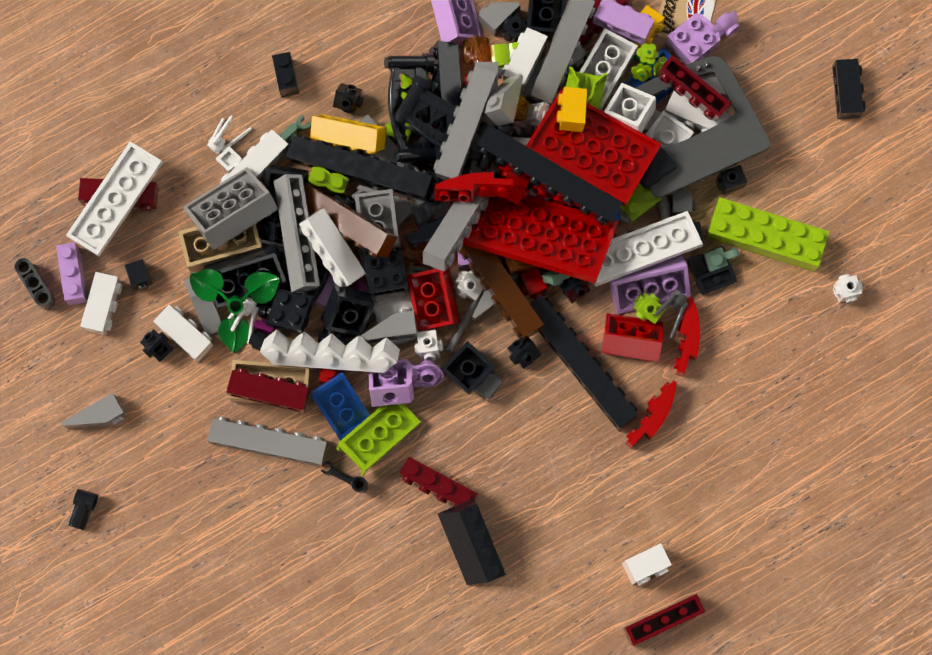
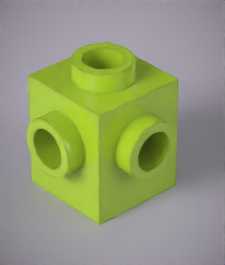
(647, 306)

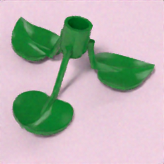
(261, 287)

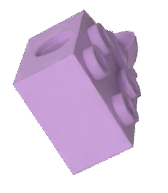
(699, 37)
(398, 382)

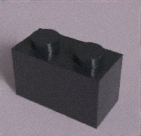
(285, 74)

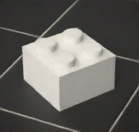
(631, 107)
(646, 564)

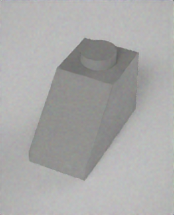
(496, 13)

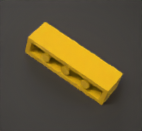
(348, 133)

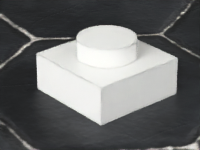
(228, 159)

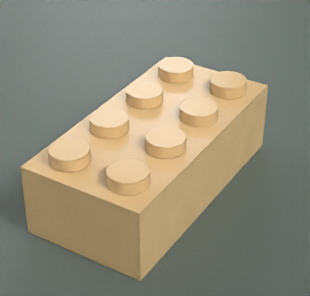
(199, 253)
(290, 373)

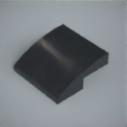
(659, 167)
(713, 280)

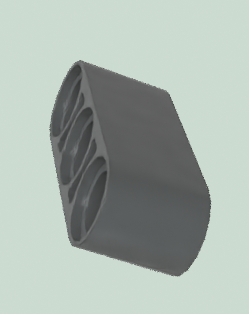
(39, 291)

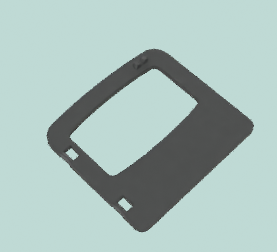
(717, 147)

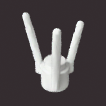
(217, 143)
(249, 307)

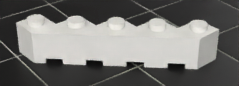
(329, 353)

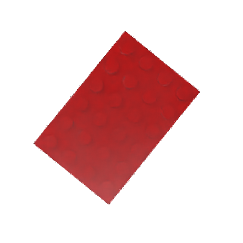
(603, 154)

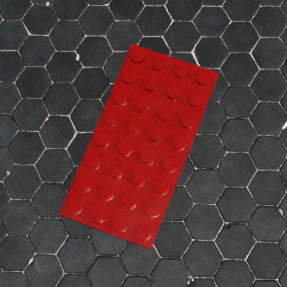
(544, 236)

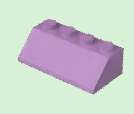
(456, 20)
(656, 279)

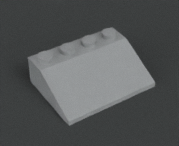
(230, 208)

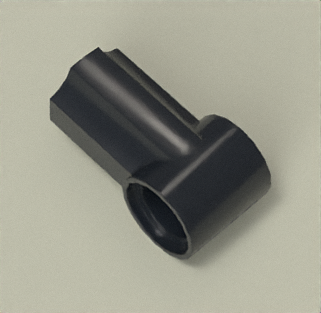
(83, 503)

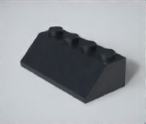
(545, 16)
(238, 268)
(471, 543)

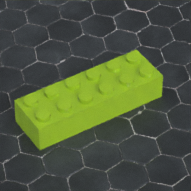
(767, 234)

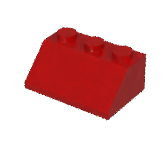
(433, 299)
(632, 337)

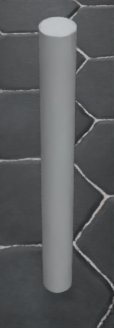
(464, 322)

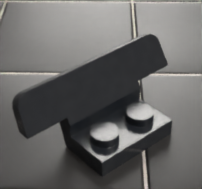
(427, 218)

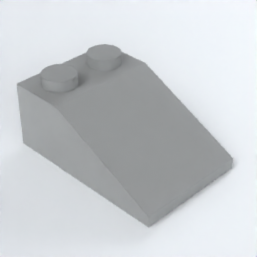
(381, 209)

